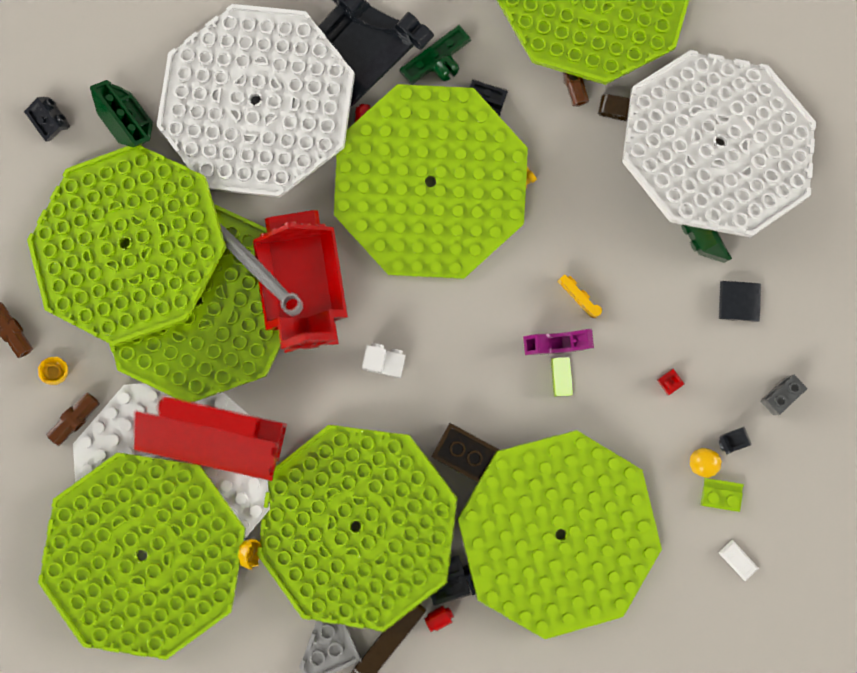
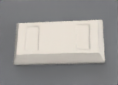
(738, 560)

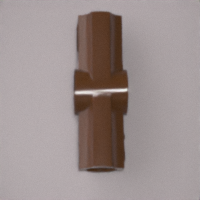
(576, 90)
(12, 333)
(73, 419)

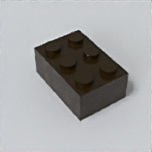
(464, 452)

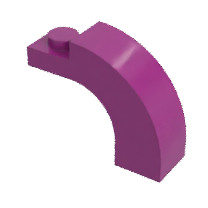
(558, 342)

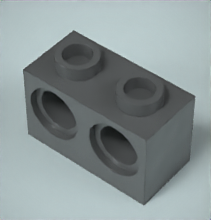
(784, 394)

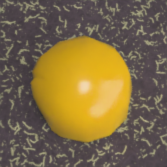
(53, 370)
(705, 462)
(248, 553)

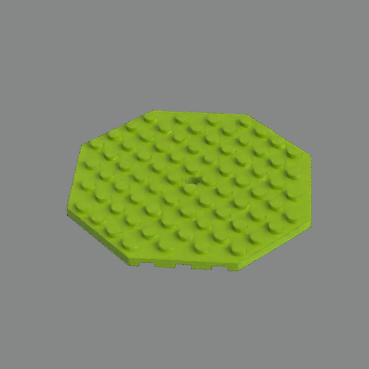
(596, 36)
(476, 191)
(170, 252)
(220, 342)
(513, 523)
(403, 538)
(94, 565)

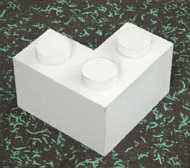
(383, 361)

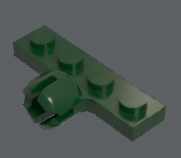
(437, 57)

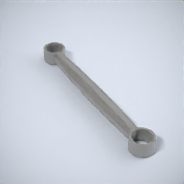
(260, 272)

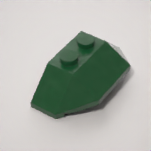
(121, 114)
(707, 243)

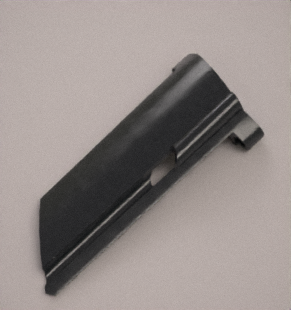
(370, 41)

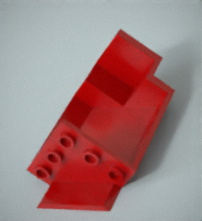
(307, 264)
(210, 437)

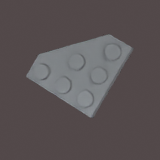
(329, 649)

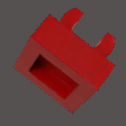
(670, 382)

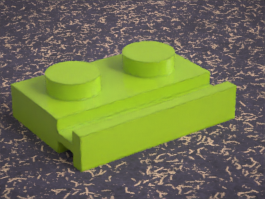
(722, 494)

